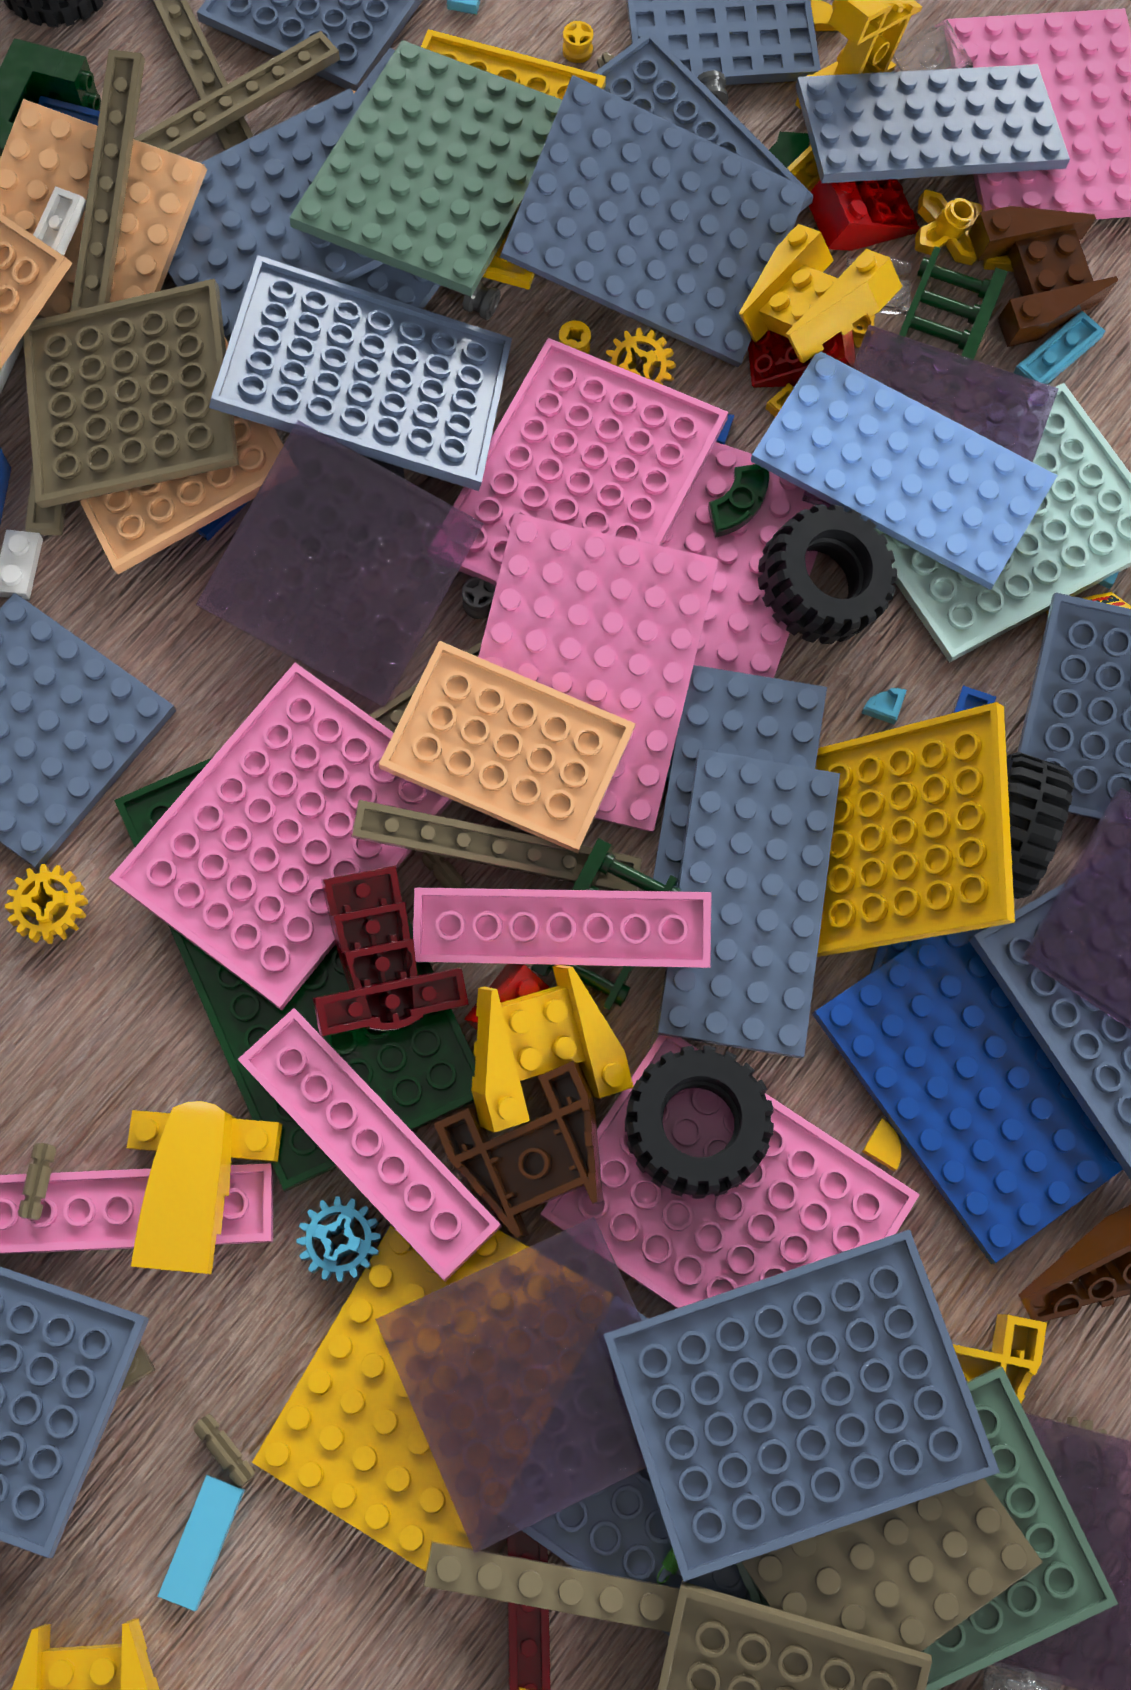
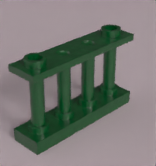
(977, 315)
(603, 861)

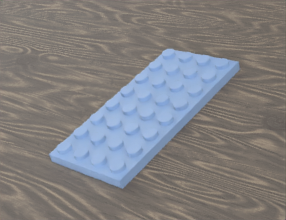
(904, 469)

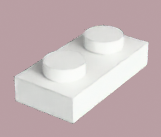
(19, 562)

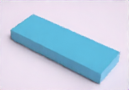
(1061, 349)
(201, 1543)

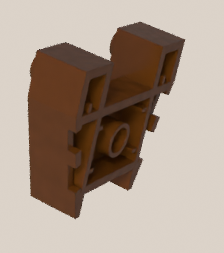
(1046, 266)
(534, 1159)

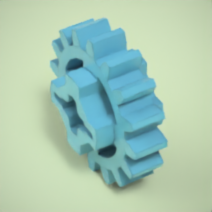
(323, 1233)

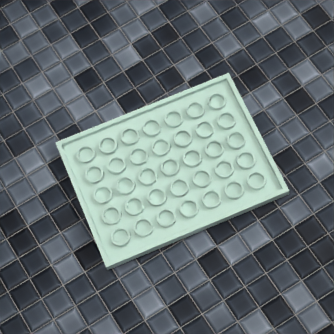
(1067, 548)

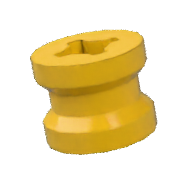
(577, 42)
(577, 330)

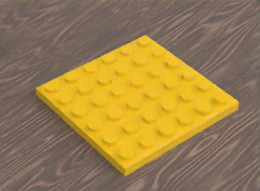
(919, 832)

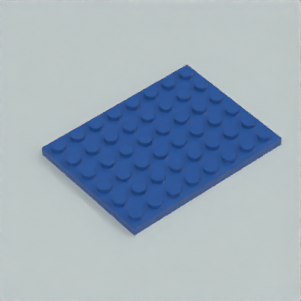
(969, 1091)

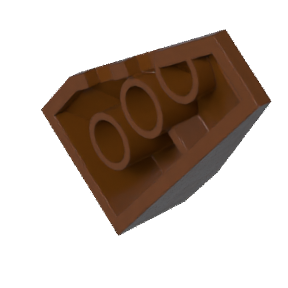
(1086, 1274)

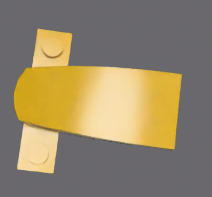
(191, 1180)

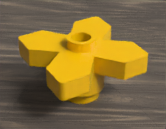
(947, 226)

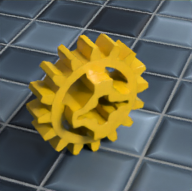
(651, 359)
(59, 912)

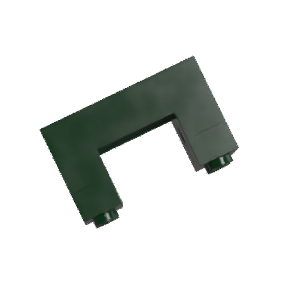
(42, 71)

